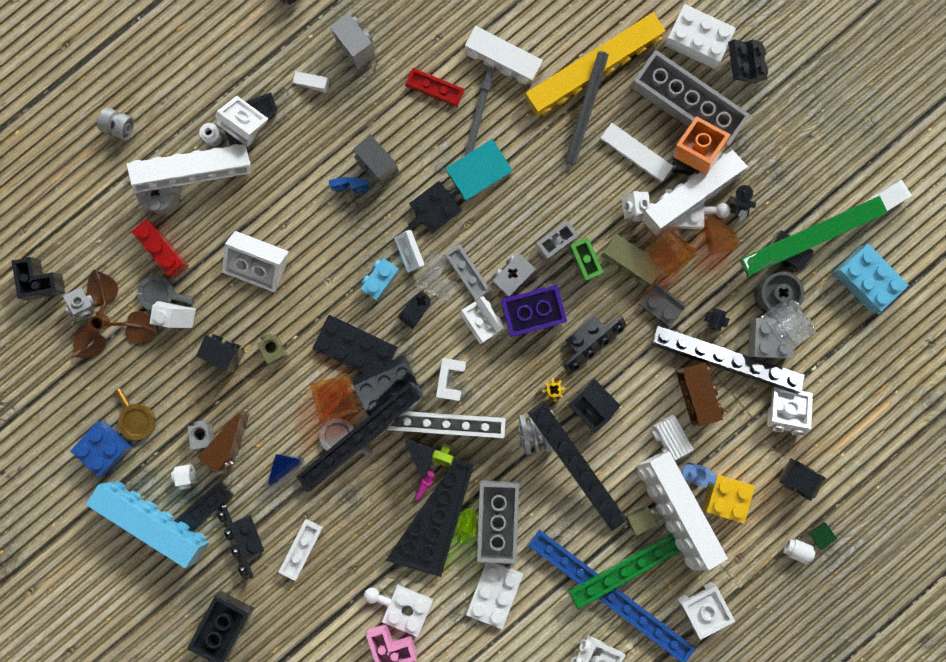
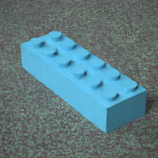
(148, 523)

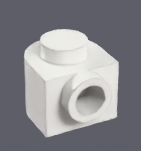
(184, 476)

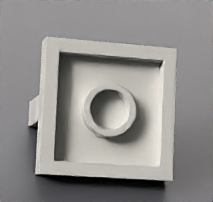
(240, 120)

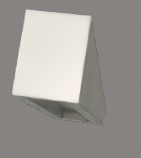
(311, 81)

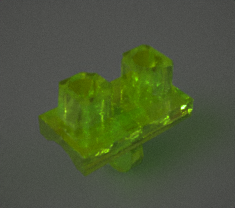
(466, 525)

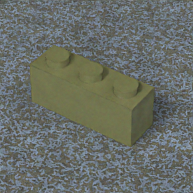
(631, 260)

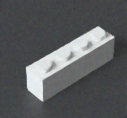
(503, 56)

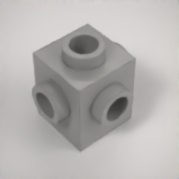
(79, 304)

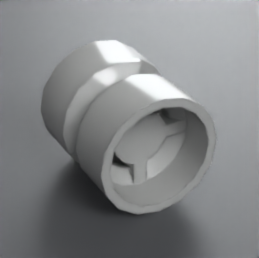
(114, 123)

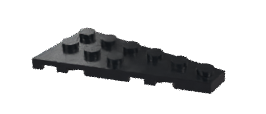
(430, 534)

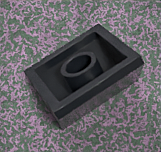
(421, 455)

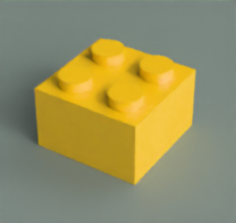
(728, 498)

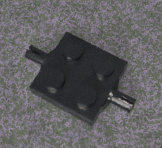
(435, 207)

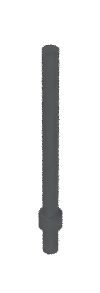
(485, 87)

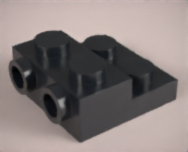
(748, 61)

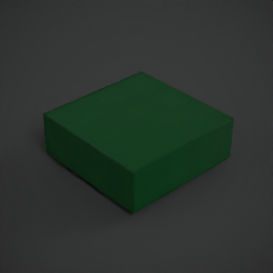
(822, 536)

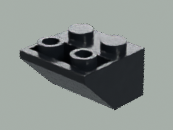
(594, 405)

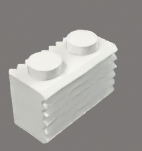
(672, 437)

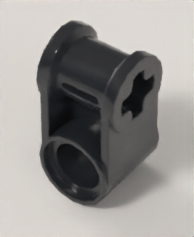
(412, 312)

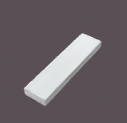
(636, 152)

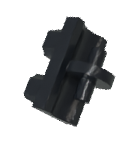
(743, 202)

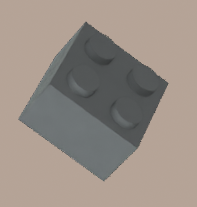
(376, 160)

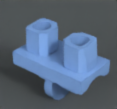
(698, 475)

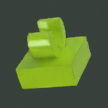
(442, 458)

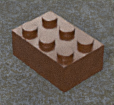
(699, 394)

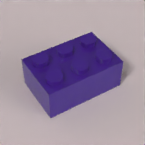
(533, 311)

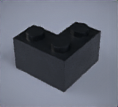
(31, 281)
(220, 354)

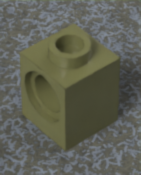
(278, 354)
(642, 520)

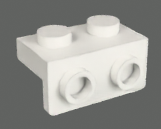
(482, 320)

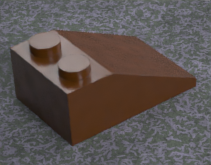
(225, 446)

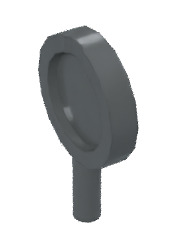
(159, 288)

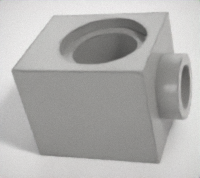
(195, 441)

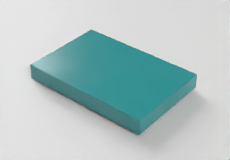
(478, 170)

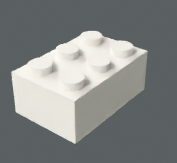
(700, 36)

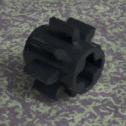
(716, 319)

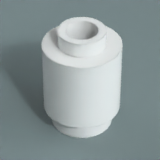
(211, 134)
(799, 551)

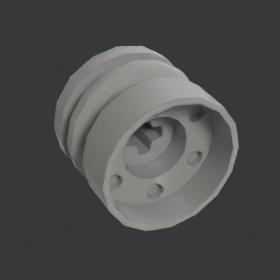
(531, 435)

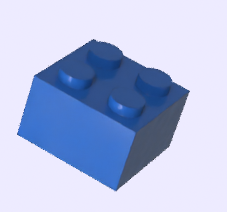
(101, 448)

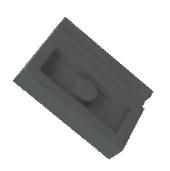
(662, 305)

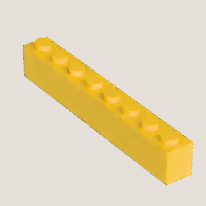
(577, 75)

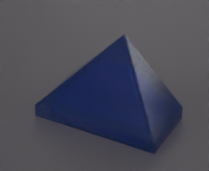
(283, 465)

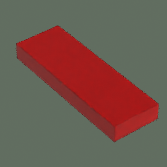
(435, 87)

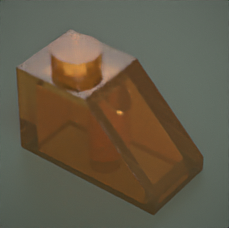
(719, 236)

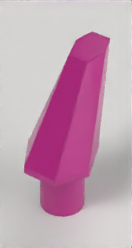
(424, 485)

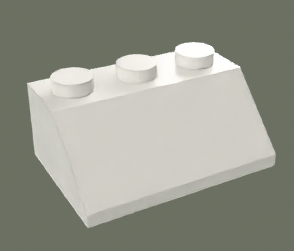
(254, 261)

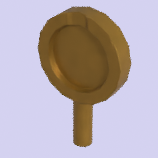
(135, 420)

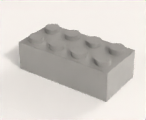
(498, 522)

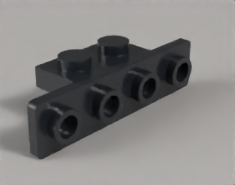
(590, 339)
(243, 539)

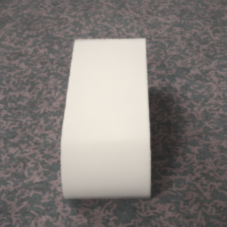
(893, 195)

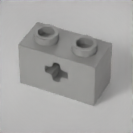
(556, 240)
(523, 269)

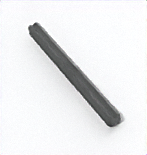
(586, 107)

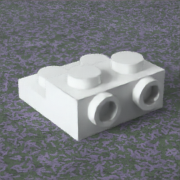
(790, 411)
(597, 651)

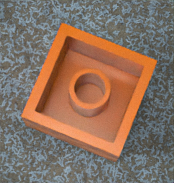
(701, 145)

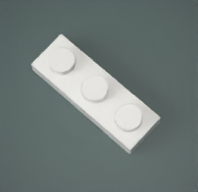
(300, 549)

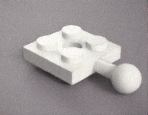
(695, 219)
(402, 597)

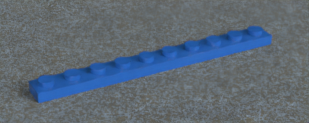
(614, 599)

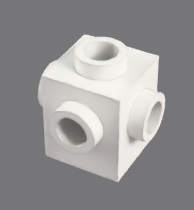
(634, 205)

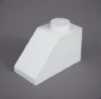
(172, 315)

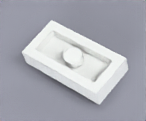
(409, 251)

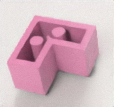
(386, 649)

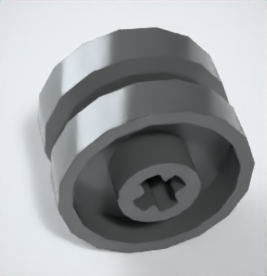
(780, 283)

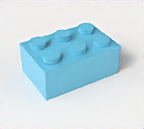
(870, 278)

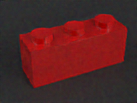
(160, 248)

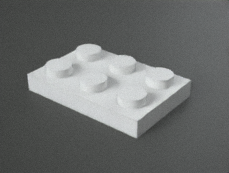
(494, 594)

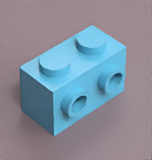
(380, 279)

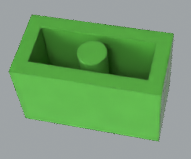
(585, 260)

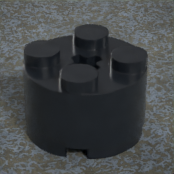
(801, 478)

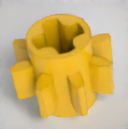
(547, 390)

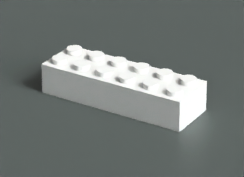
(681, 512)

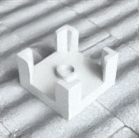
(446, 377)
(706, 611)

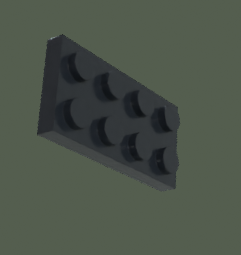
(353, 345)

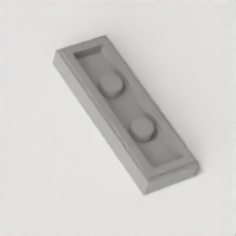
(467, 272)

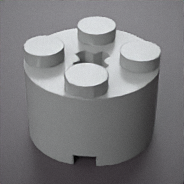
(164, 203)

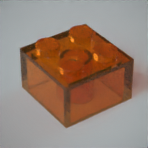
(670, 252)
(335, 397)

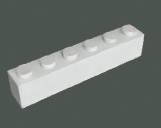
(188, 168)
(693, 193)
(450, 424)

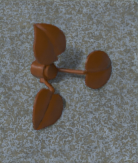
(88, 339)

